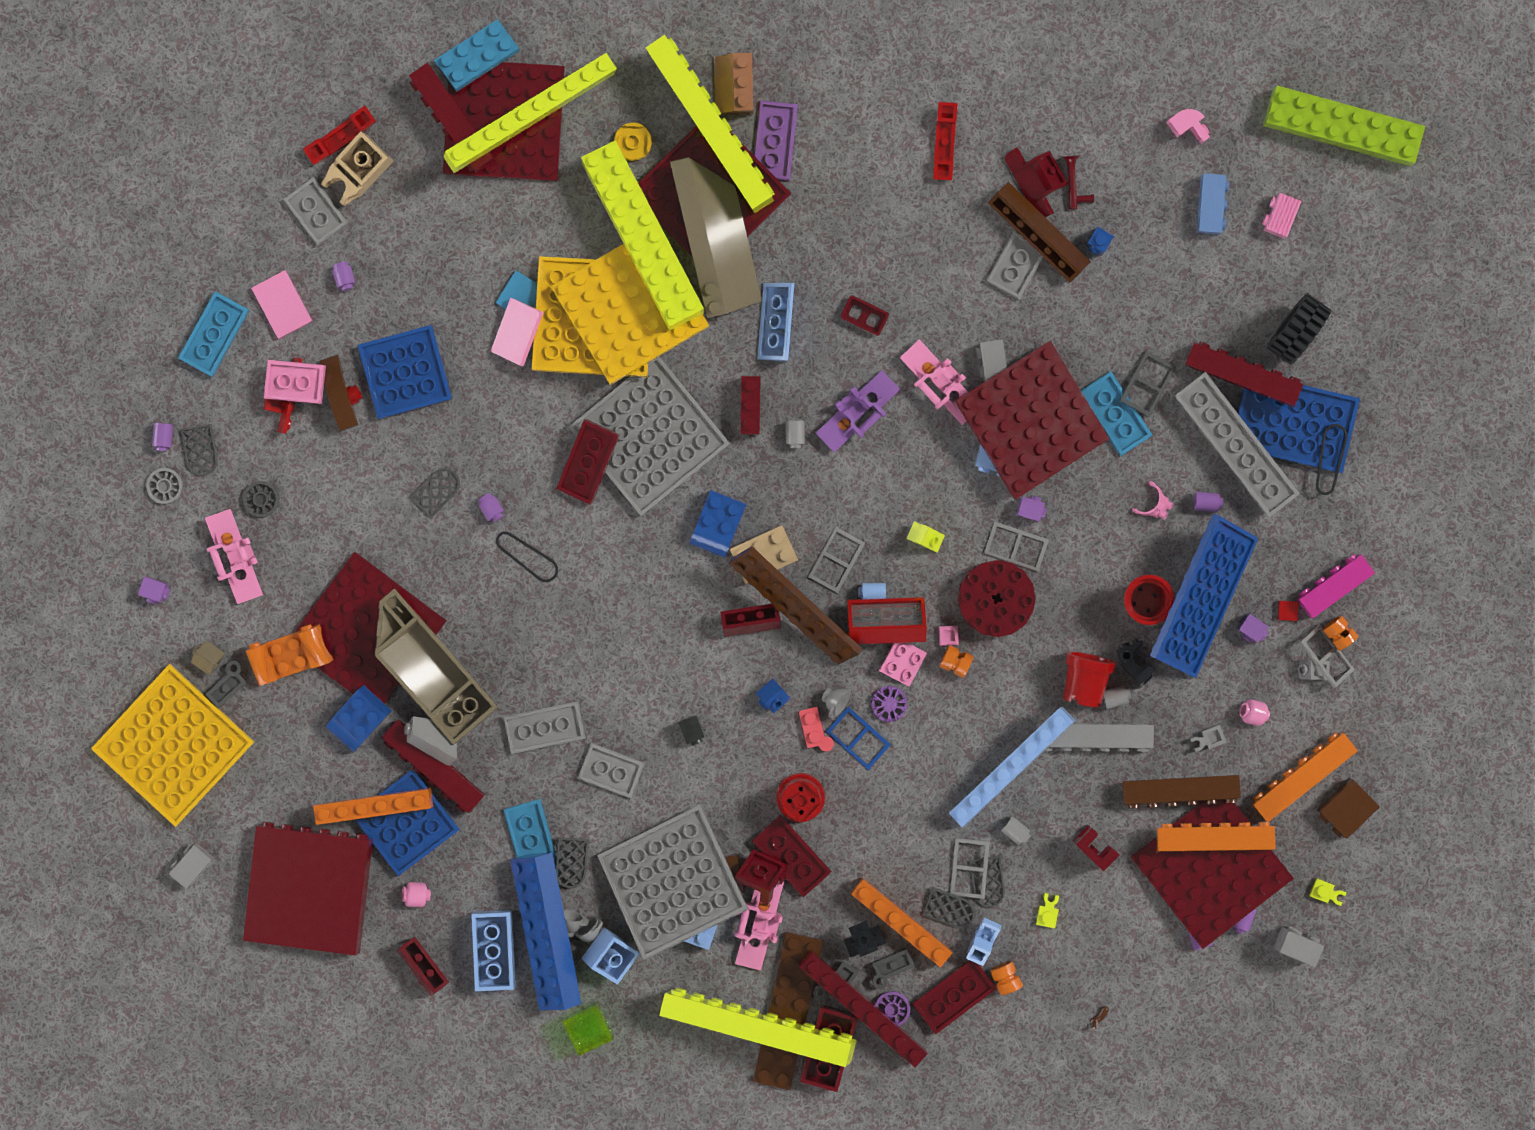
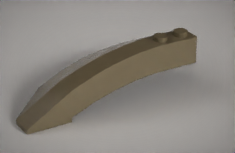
(716, 238)
(429, 670)

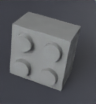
(1300, 947)

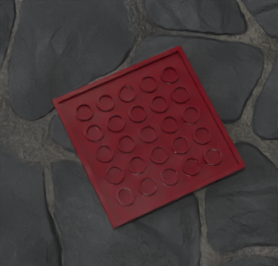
(530, 153)
(663, 197)
(1032, 419)
(350, 621)
(1212, 887)

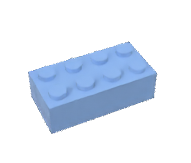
(493, 950)

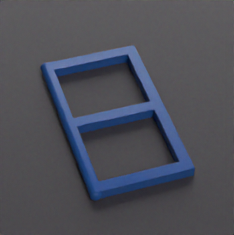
(867, 727)

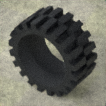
(1299, 329)

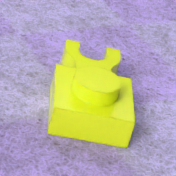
(1324, 891)
(1048, 914)

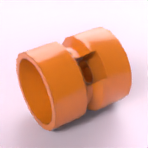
(1338, 626)
(956, 661)
(1006, 978)

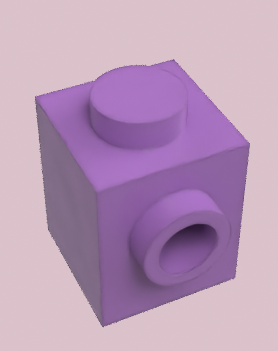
(1031, 508)
(154, 590)
(1252, 629)

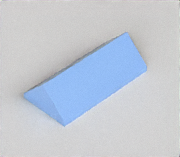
(775, 321)

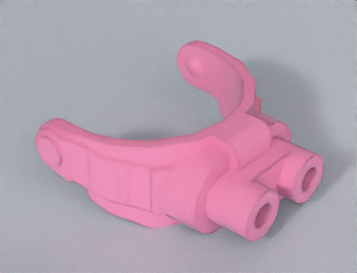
(1161, 508)

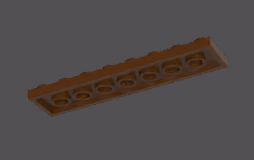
(795, 605)
(789, 1000)

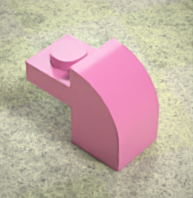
(1187, 120)

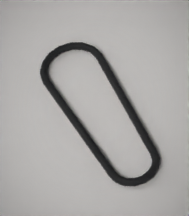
(1321, 456)
(532, 548)

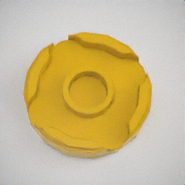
(630, 146)

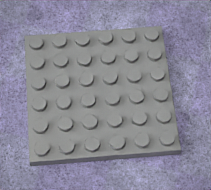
(660, 437)
(672, 882)

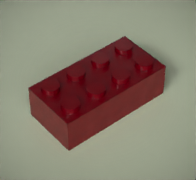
(819, 1072)

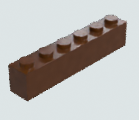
(1039, 232)
(1181, 790)

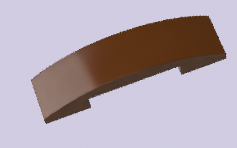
(338, 394)

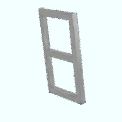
(1020, 533)
(848, 566)
(1319, 662)
(971, 868)

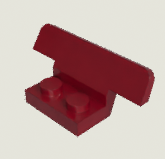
(1036, 178)

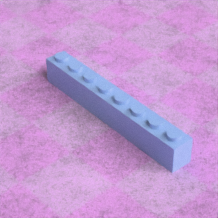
(1012, 766)

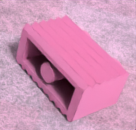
(1281, 215)

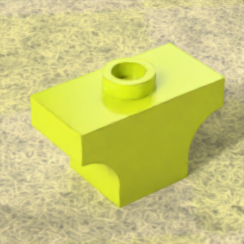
(925, 536)

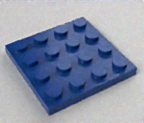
(405, 372)
(412, 834)

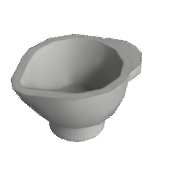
(836, 700)
(574, 921)
(591, 931)

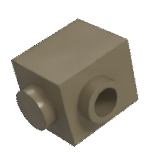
(207, 657)

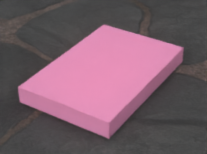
(282, 304)
(517, 331)
(294, 381)

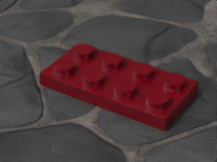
(588, 461)
(784, 844)
(954, 996)

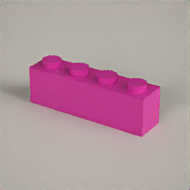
(1335, 586)

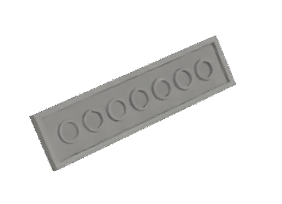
(1236, 444)

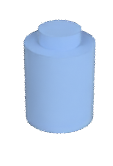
(872, 591)

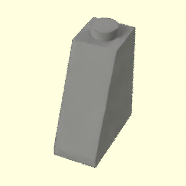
(430, 739)

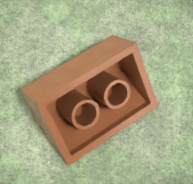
(734, 83)

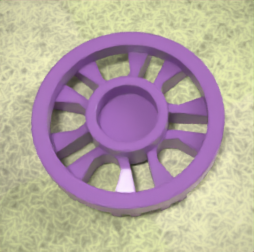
(889, 703)
(892, 1008)

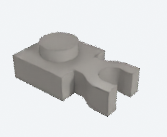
(1211, 737)

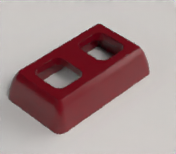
(867, 310)

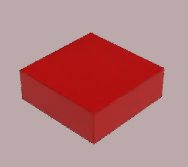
(1288, 610)

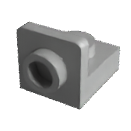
(1309, 670)

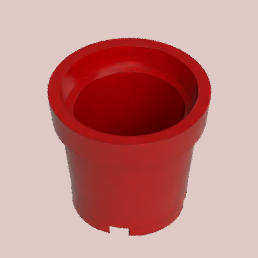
(1144, 599)
(1087, 678)
(800, 799)

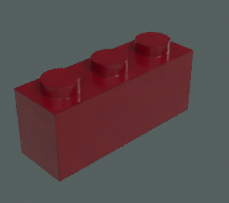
(750, 405)
(750, 620)
(422, 966)

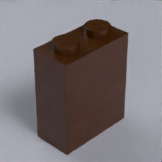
(1347, 809)

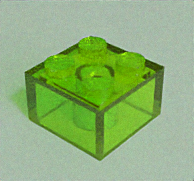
(588, 1029)

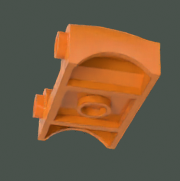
(288, 654)

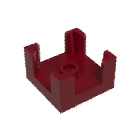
(1083, 841)
(761, 874)

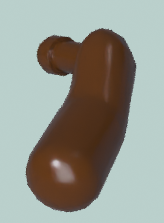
(1098, 1018)

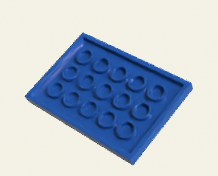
(1298, 431)

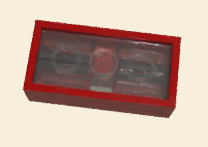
(887, 620)

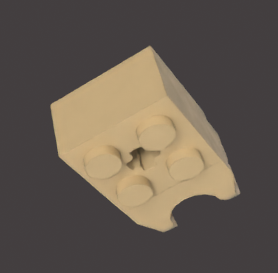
(352, 169)

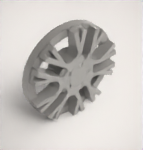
(164, 486)

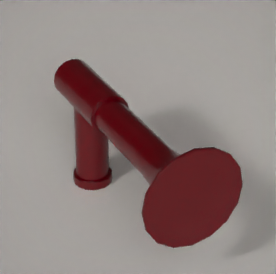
(1072, 192)

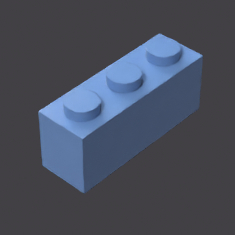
(1212, 204)

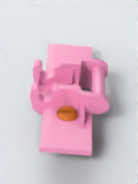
(943, 375)
(239, 552)
(764, 929)

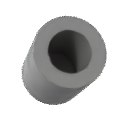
(795, 433)
(1116, 697)
(1016, 830)

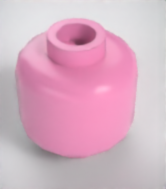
(1254, 712)
(415, 894)

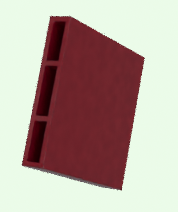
(308, 888)

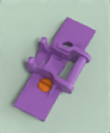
(852, 407)

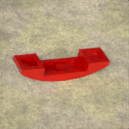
(340, 136)
(945, 141)

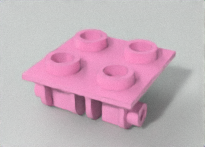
(903, 662)

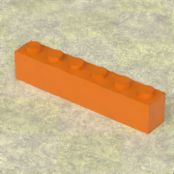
(1304, 776)
(373, 806)
(1216, 838)
(901, 922)

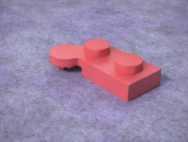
(813, 730)

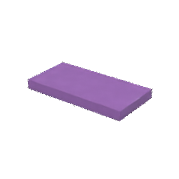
(776, 137)

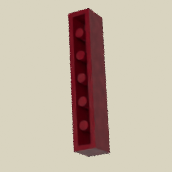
(445, 111)
(1244, 375)
(446, 777)

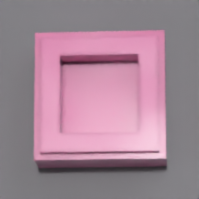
(948, 635)

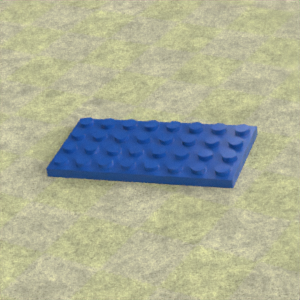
(1204, 596)

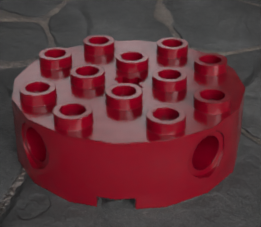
(1015, 593)

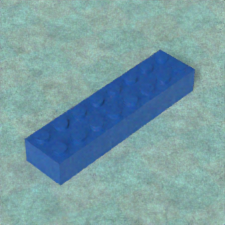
(545, 931)

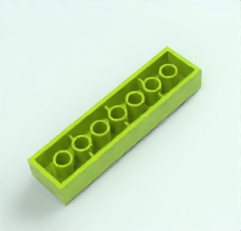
(1344, 125)

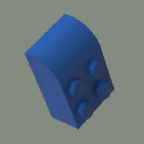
(717, 523)
(358, 718)

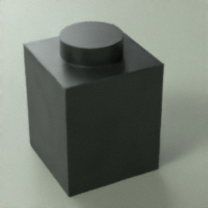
(692, 730)

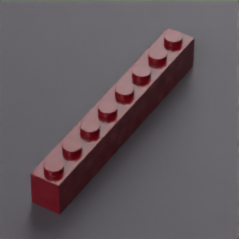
(863, 1008)

